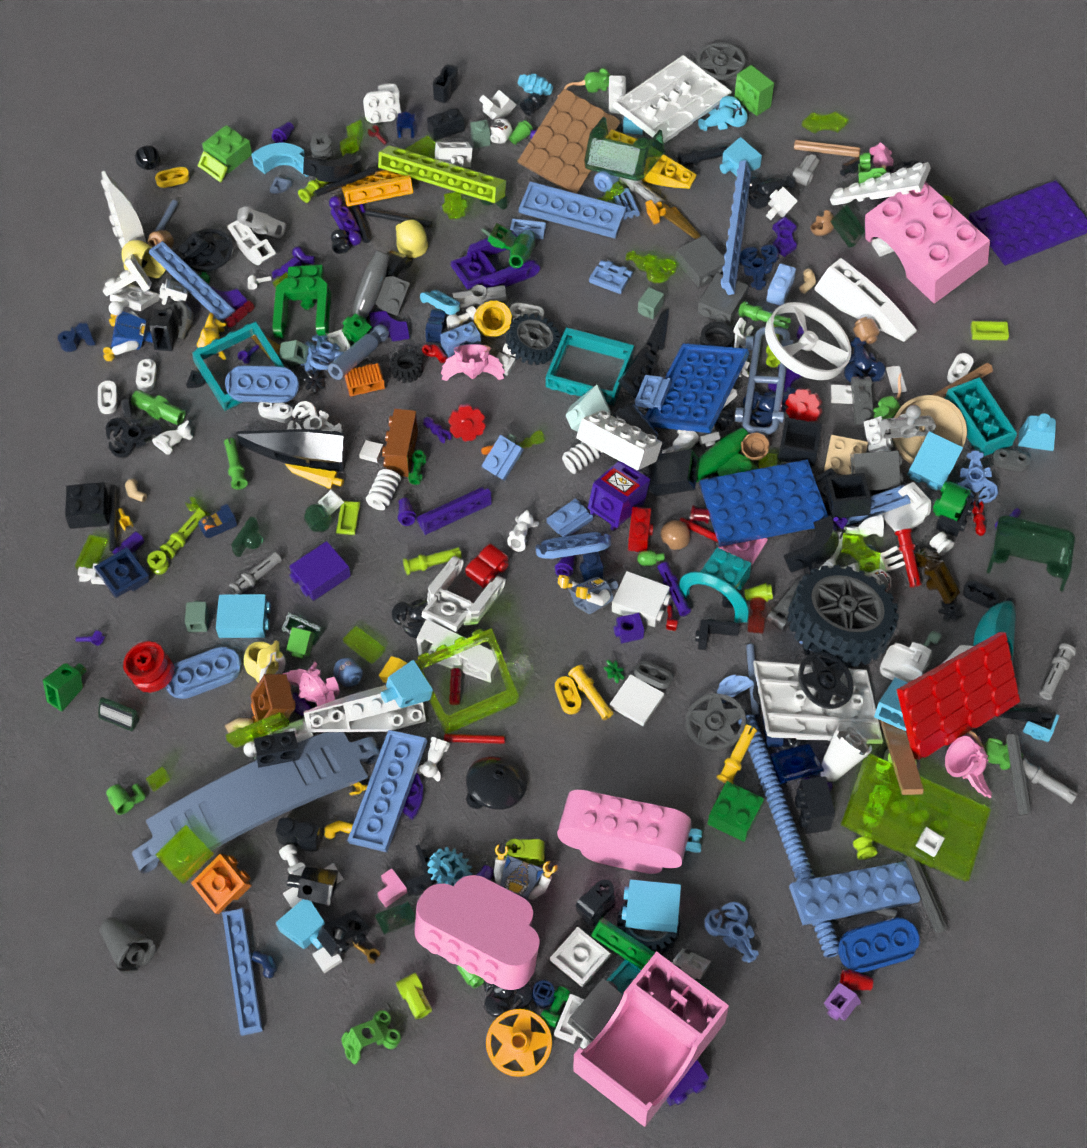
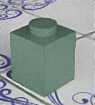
(480, 133)
(650, 303)
(293, 352)
(196, 616)

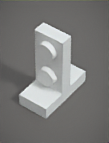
(128, 276)

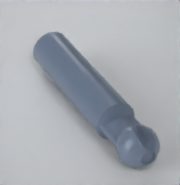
(358, 352)

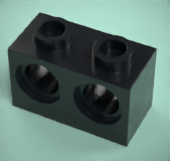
(276, 749)
(343, 933)

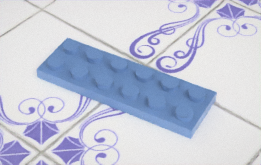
(572, 210)
(387, 791)
(854, 893)

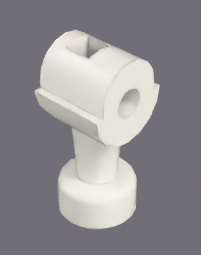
(455, 321)
(288, 853)

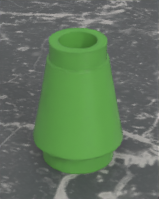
(521, 131)

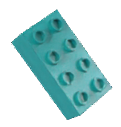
(985, 421)

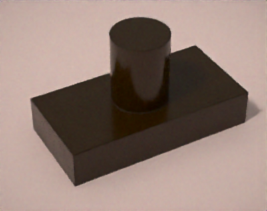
(943, 582)

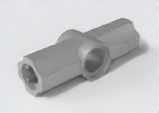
(480, 295)

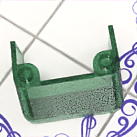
(621, 158)
(1033, 543)

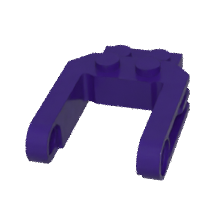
(477, 270)

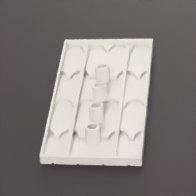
(672, 99)
(793, 715)

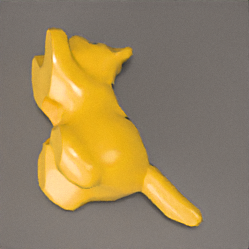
(211, 332)

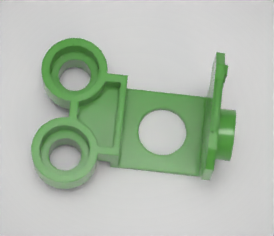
(865, 170)
(355, 1041)

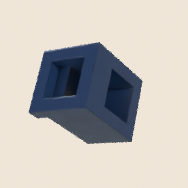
(591, 566)

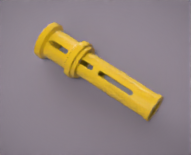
(586, 685)
(733, 764)

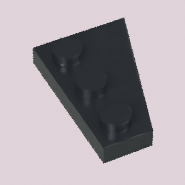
(642, 365)

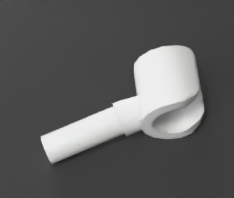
(253, 280)

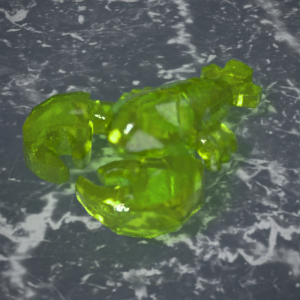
(652, 266)

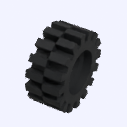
(406, 357)

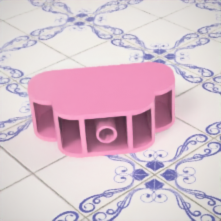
(624, 831)
(480, 930)

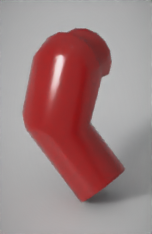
(434, 351)

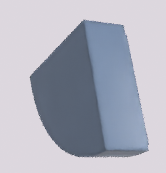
(280, 185)

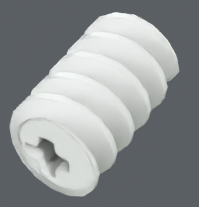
(578, 455)
(383, 489)

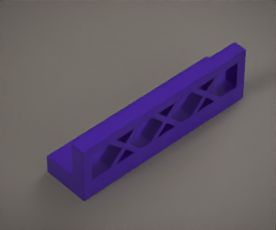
(454, 510)

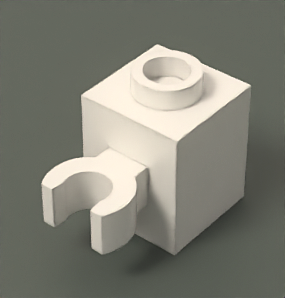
(781, 203)

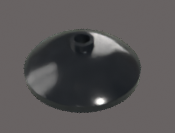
(495, 790)

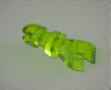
(613, 192)
(536, 438)

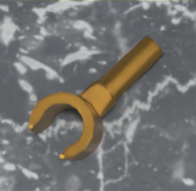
(367, 952)

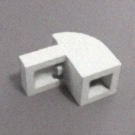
(498, 106)

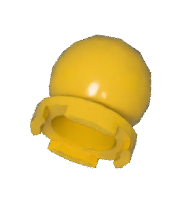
(492, 318)

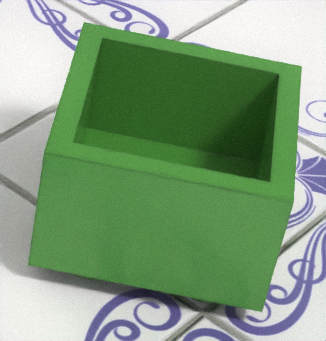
(754, 90)
(228, 147)

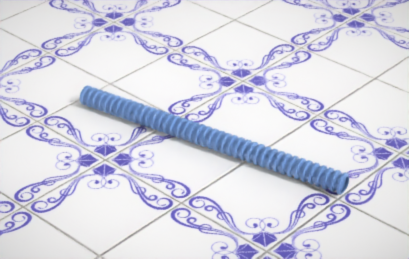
(786, 827)

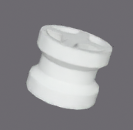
(941, 543)

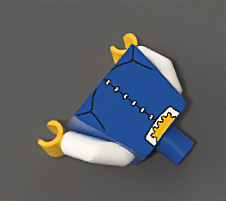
(127, 334)

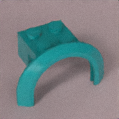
(726, 574)

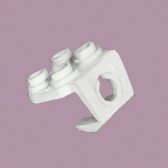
(382, 104)
(911, 514)
(905, 662)

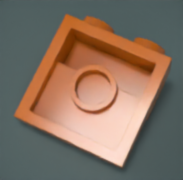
(221, 882)

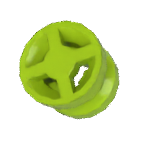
(162, 564)
(865, 848)

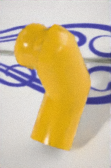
(337, 826)

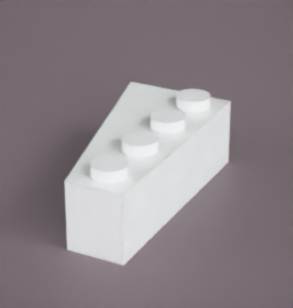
(474, 661)

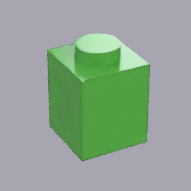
(300, 642)

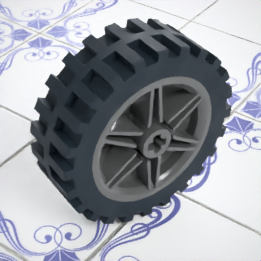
(833, 603)

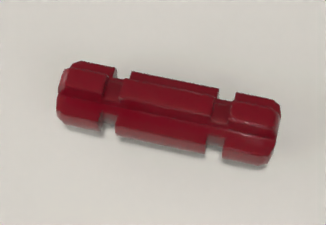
(239, 314)
(455, 686)

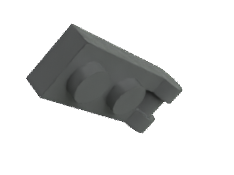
(861, 400)
(782, 608)

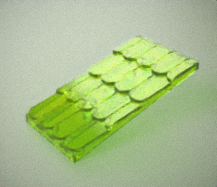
(897, 820)

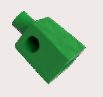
(63, 685)

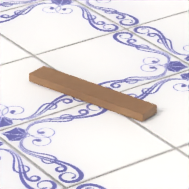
(902, 760)

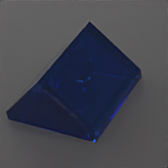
(796, 764)

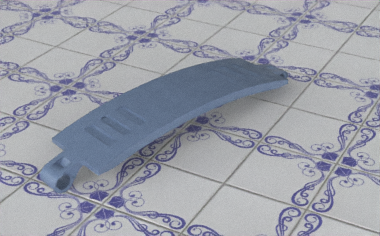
(259, 794)

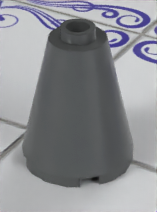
(127, 945)

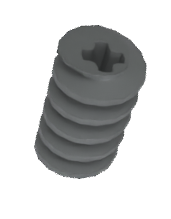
(321, 146)

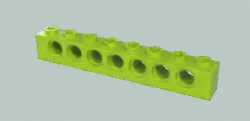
(442, 174)

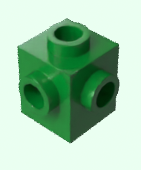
(355, 327)

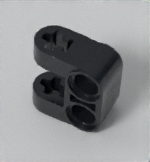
(594, 904)

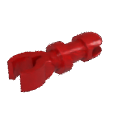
(979, 518)

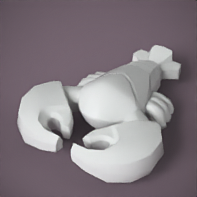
(313, 421)

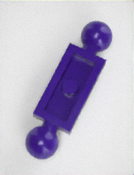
(345, 220)

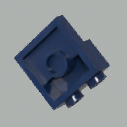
(122, 572)

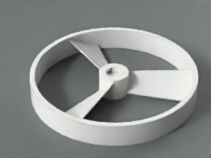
(810, 341)

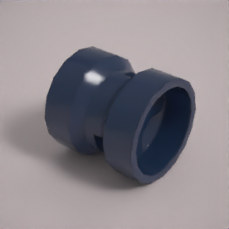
(542, 998)

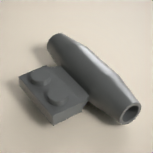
(377, 288)

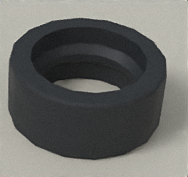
(717, 328)

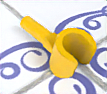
(125, 520)
(359, 788)

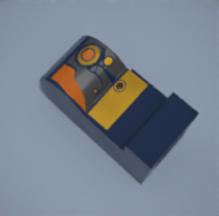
(217, 522)

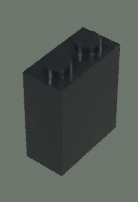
(673, 473)

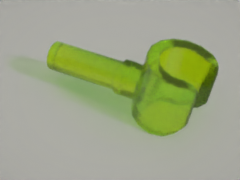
(194, 506)

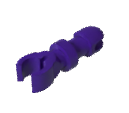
(436, 429)

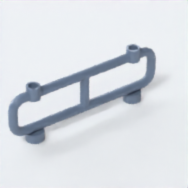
(744, 414)

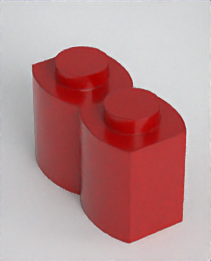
(487, 565)

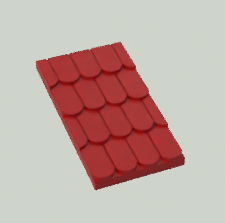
(958, 695)

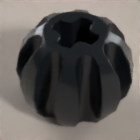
(147, 157)

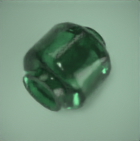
(317, 518)

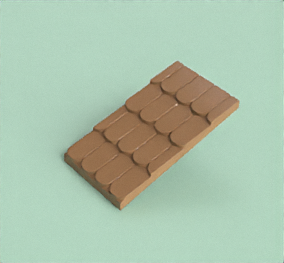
(562, 140)

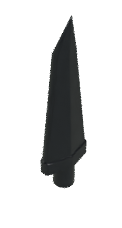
(852, 166)
(657, 336)
(1027, 714)

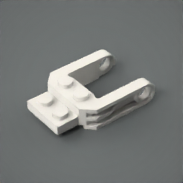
(453, 610)

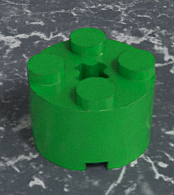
(952, 500)

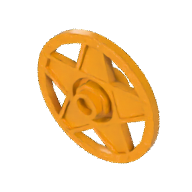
(518, 1042)

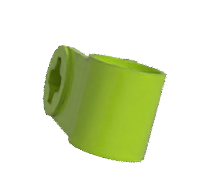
(529, 851)

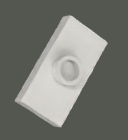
(842, 394)

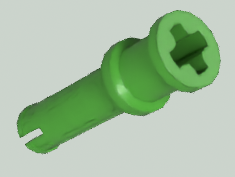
(757, 313)
(235, 470)

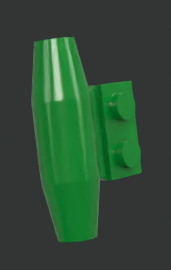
(520, 246)
(724, 457)

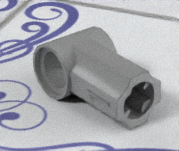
(804, 173)

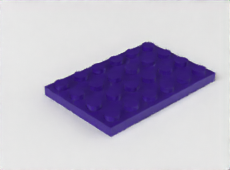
(1030, 222)

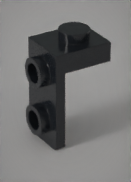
(953, 527)
(714, 627)
(419, 884)

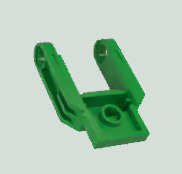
(302, 284)

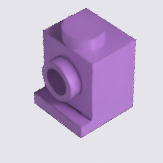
(841, 996)

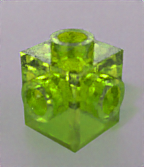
(454, 205)

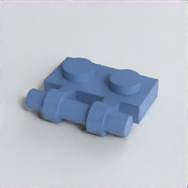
(610, 280)

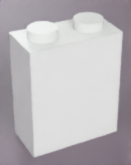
(642, 597)

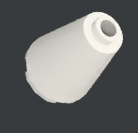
(844, 752)

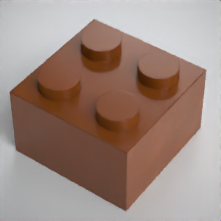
(272, 696)

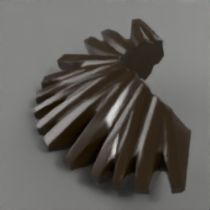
(925, 558)

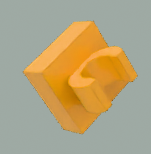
(654, 212)

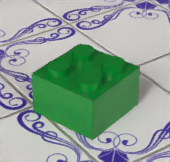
(735, 811)

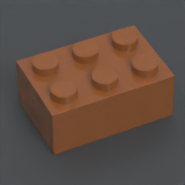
(400, 441)

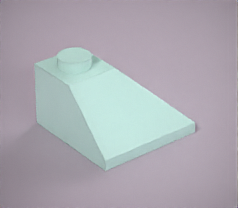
(586, 405)

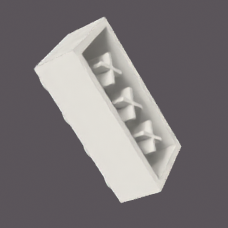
(619, 439)

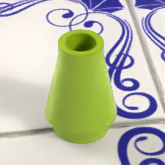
(761, 591)

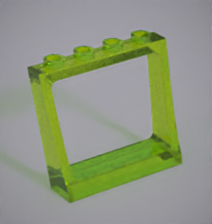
(481, 709)

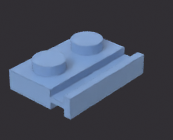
(652, 392)
(502, 457)
(569, 518)

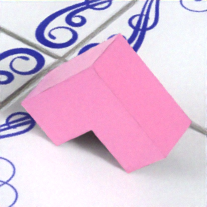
(394, 888)

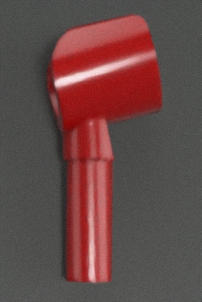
(671, 623)

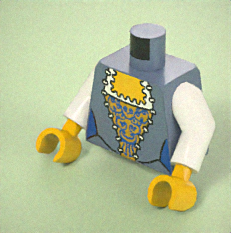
(590, 594)
(520, 876)

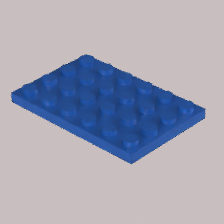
(698, 387)
(763, 502)

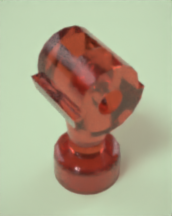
(756, 621)

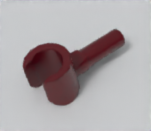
(377, 134)

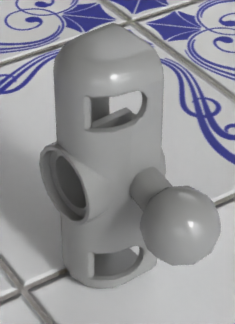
(261, 222)
(907, 424)

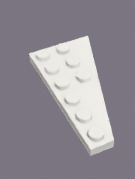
(884, 186)

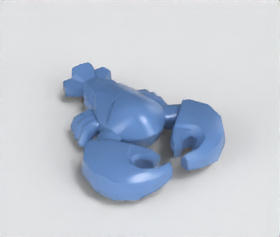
(323, 353)
(976, 479)
(734, 932)

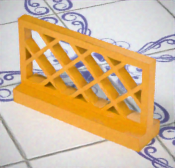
(380, 189)

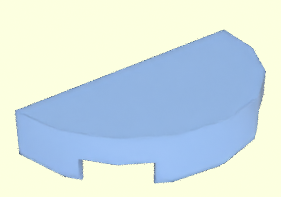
(734, 685)

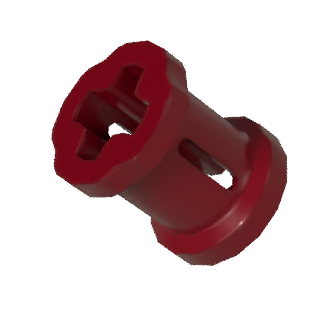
(699, 514)

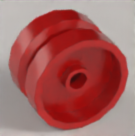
(148, 666)

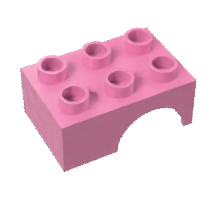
(930, 239)
(651, 1039)

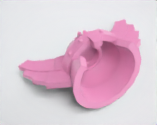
(472, 360)
(311, 685)
(968, 760)

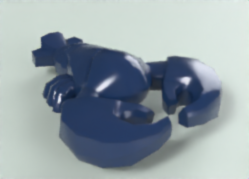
(758, 266)
(862, 361)
(766, 404)

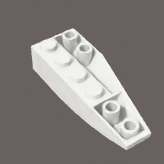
(122, 212)
(861, 298)
(363, 713)

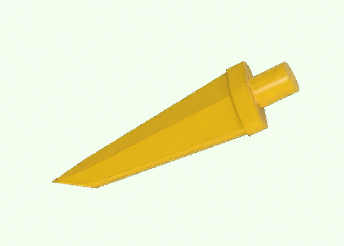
(322, 477)

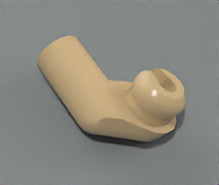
(809, 279)
(133, 492)
(238, 723)

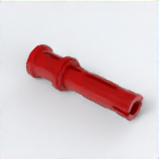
(907, 549)

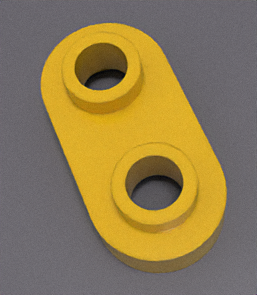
(172, 177)
(568, 696)

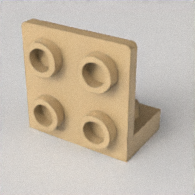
(839, 453)

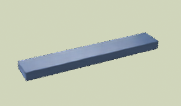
(191, 281)
(242, 972)

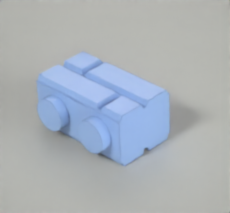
(781, 284)

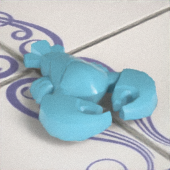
(724, 115)

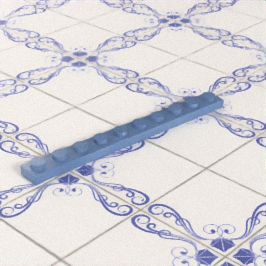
(736, 228)

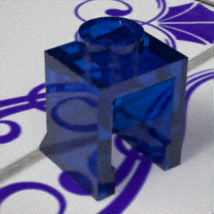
(406, 120)

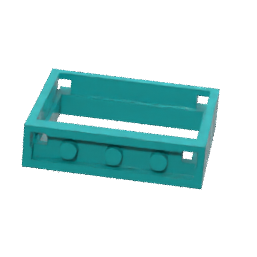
(591, 343)
(219, 345)

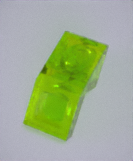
(355, 135)

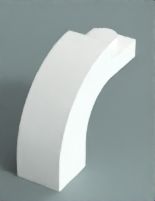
(250, 245)

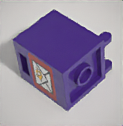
(617, 493)

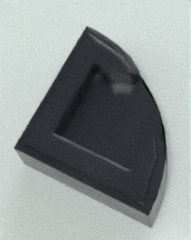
(195, 380)

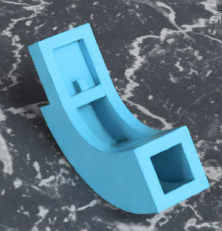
(278, 154)

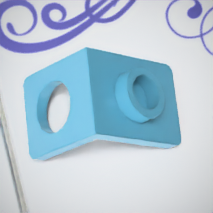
(1039, 732)

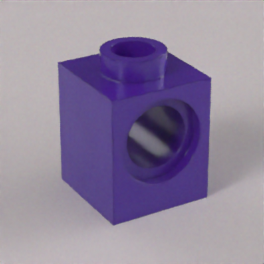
(632, 621)

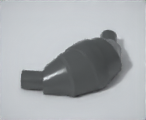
(183, 317)

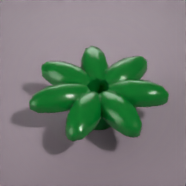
(613, 671)

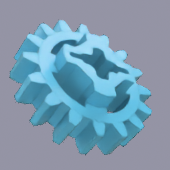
(535, 84)
(448, 866)

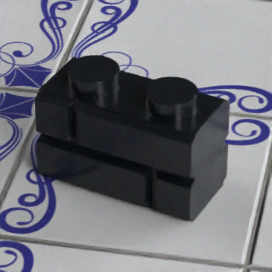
(445, 124)

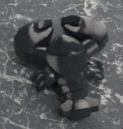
(766, 188)
(131, 435)
(415, 613)
(493, 1004)

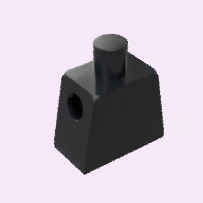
(162, 322)
(315, 884)

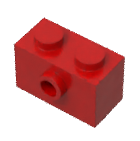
(639, 529)

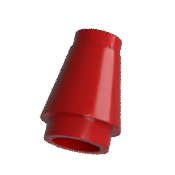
(855, 980)

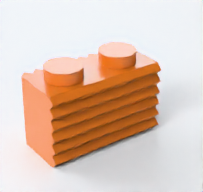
(364, 379)

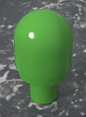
(648, 558)

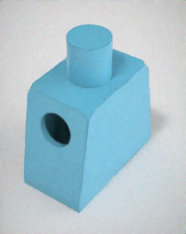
(737, 152)
(1038, 432)
(407, 686)
(302, 924)

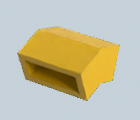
(391, 666)

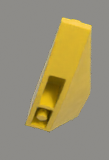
(665, 171)

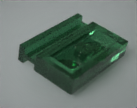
(848, 226)

